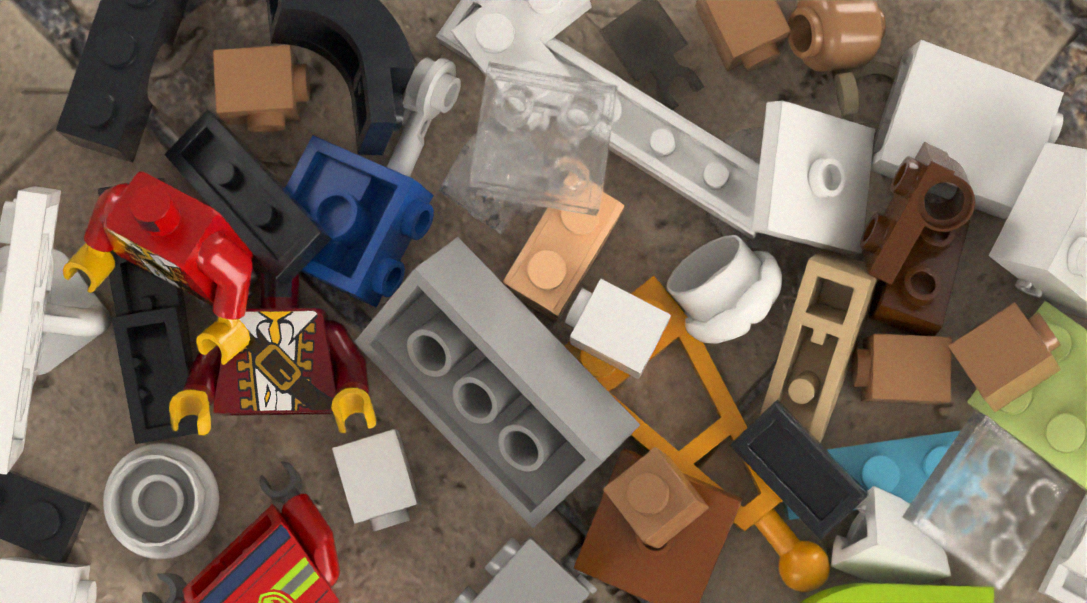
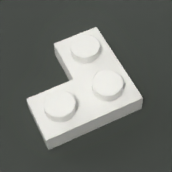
(517, 32)

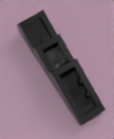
(151, 348)

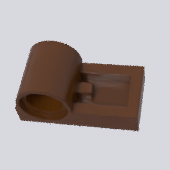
(892, 235)
(923, 284)

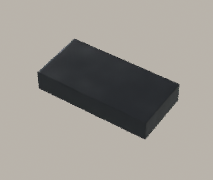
(799, 469)

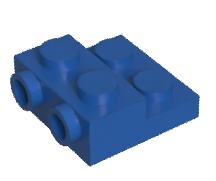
(367, 215)

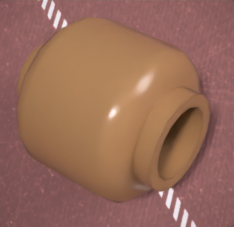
(836, 33)

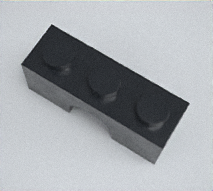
(110, 87)

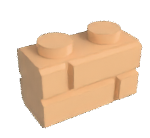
(560, 256)

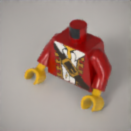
(176, 242)

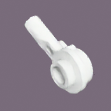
(429, 91)

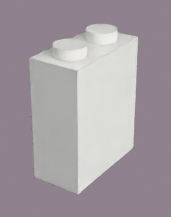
(975, 114)

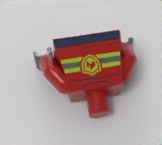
(272, 561)

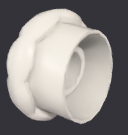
(725, 288)
(161, 500)

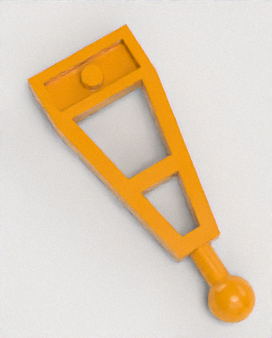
(801, 564)

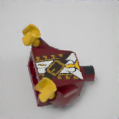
(290, 367)

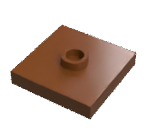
(663, 575)

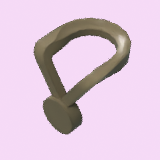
(847, 90)

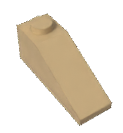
(821, 338)

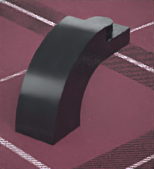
(366, 50)

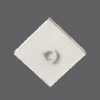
(813, 178)

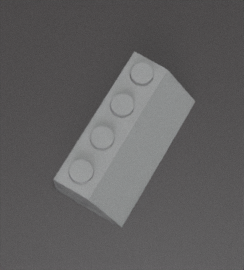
(495, 381)

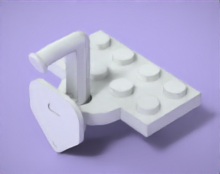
(40, 310)

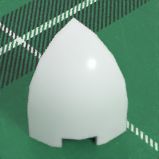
(886, 546)

